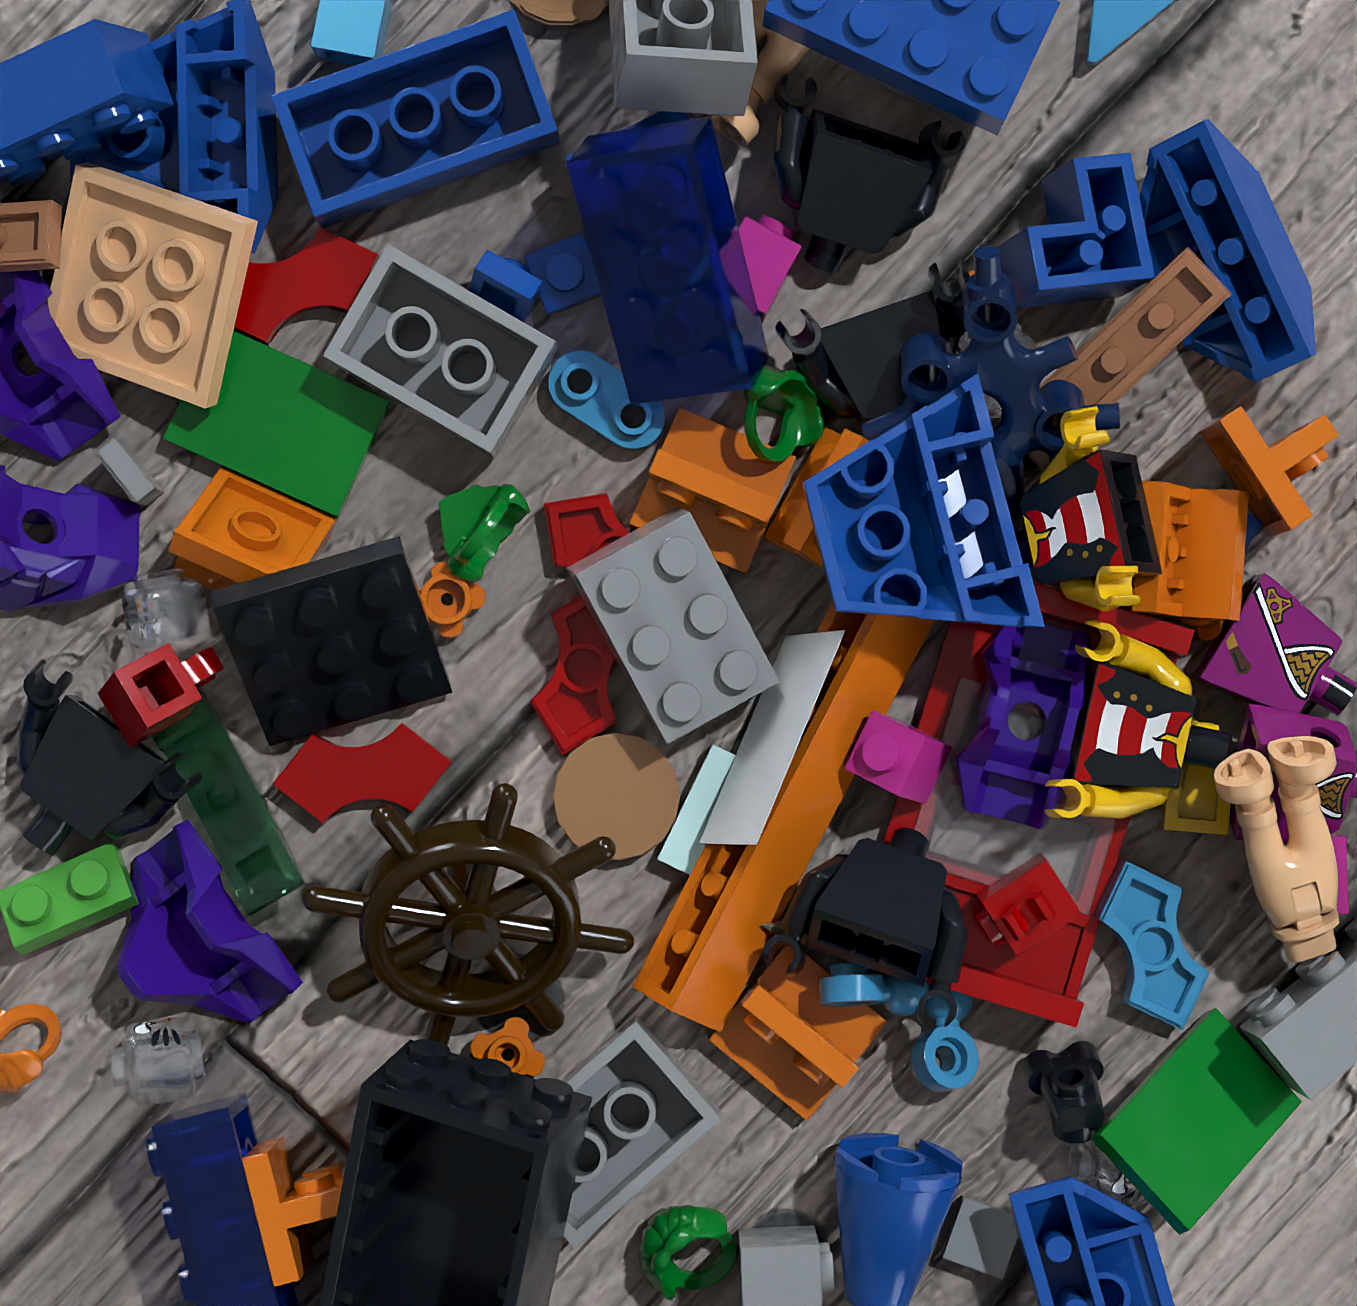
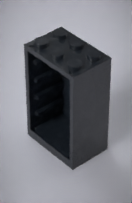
(454, 1184)

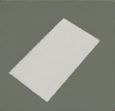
(771, 739)

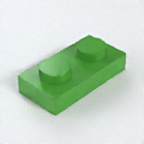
(67, 898)

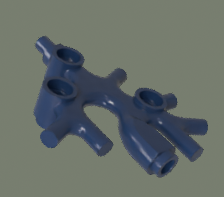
(1006, 373)

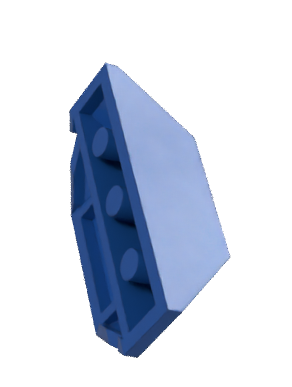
(1216, 204)
(1087, 1247)

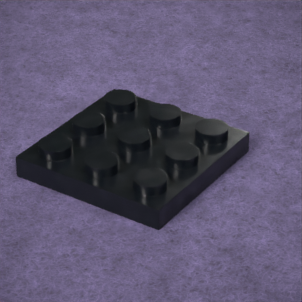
(332, 641)

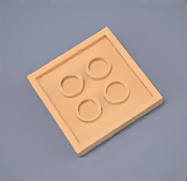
(150, 283)

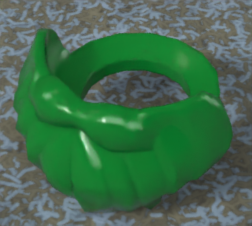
(788, 396)
(475, 525)
(670, 1232)

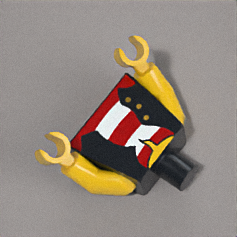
(1089, 520)
(1135, 732)

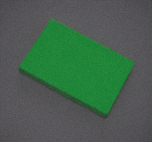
(284, 425)
(1196, 1121)

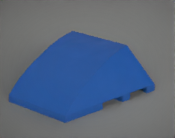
(222, 125)
(924, 522)

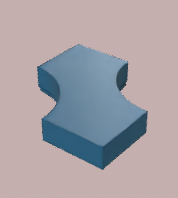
(1143, 918)

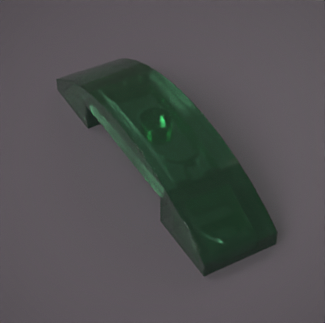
(232, 809)

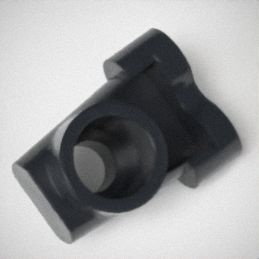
(1069, 1088)

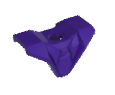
(67, 397)
(90, 551)
(1009, 774)
(192, 940)

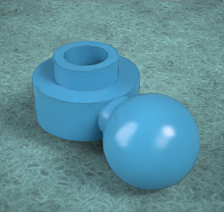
(854, 986)
(952, 1043)

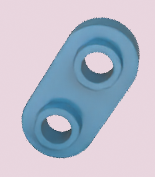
(604, 402)

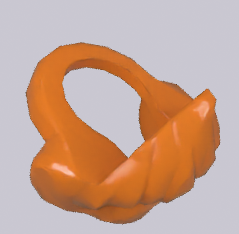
(26, 1065)

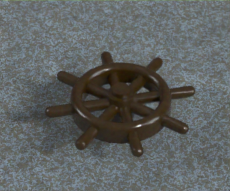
(469, 917)

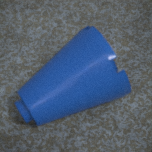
(890, 1213)

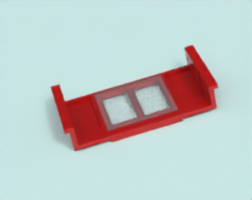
(985, 848)

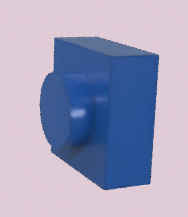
(565, 273)
(505, 285)

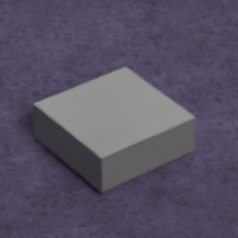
(129, 472)
(981, 1237)

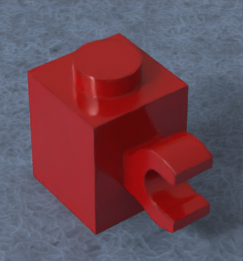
(157, 691)
(1025, 905)

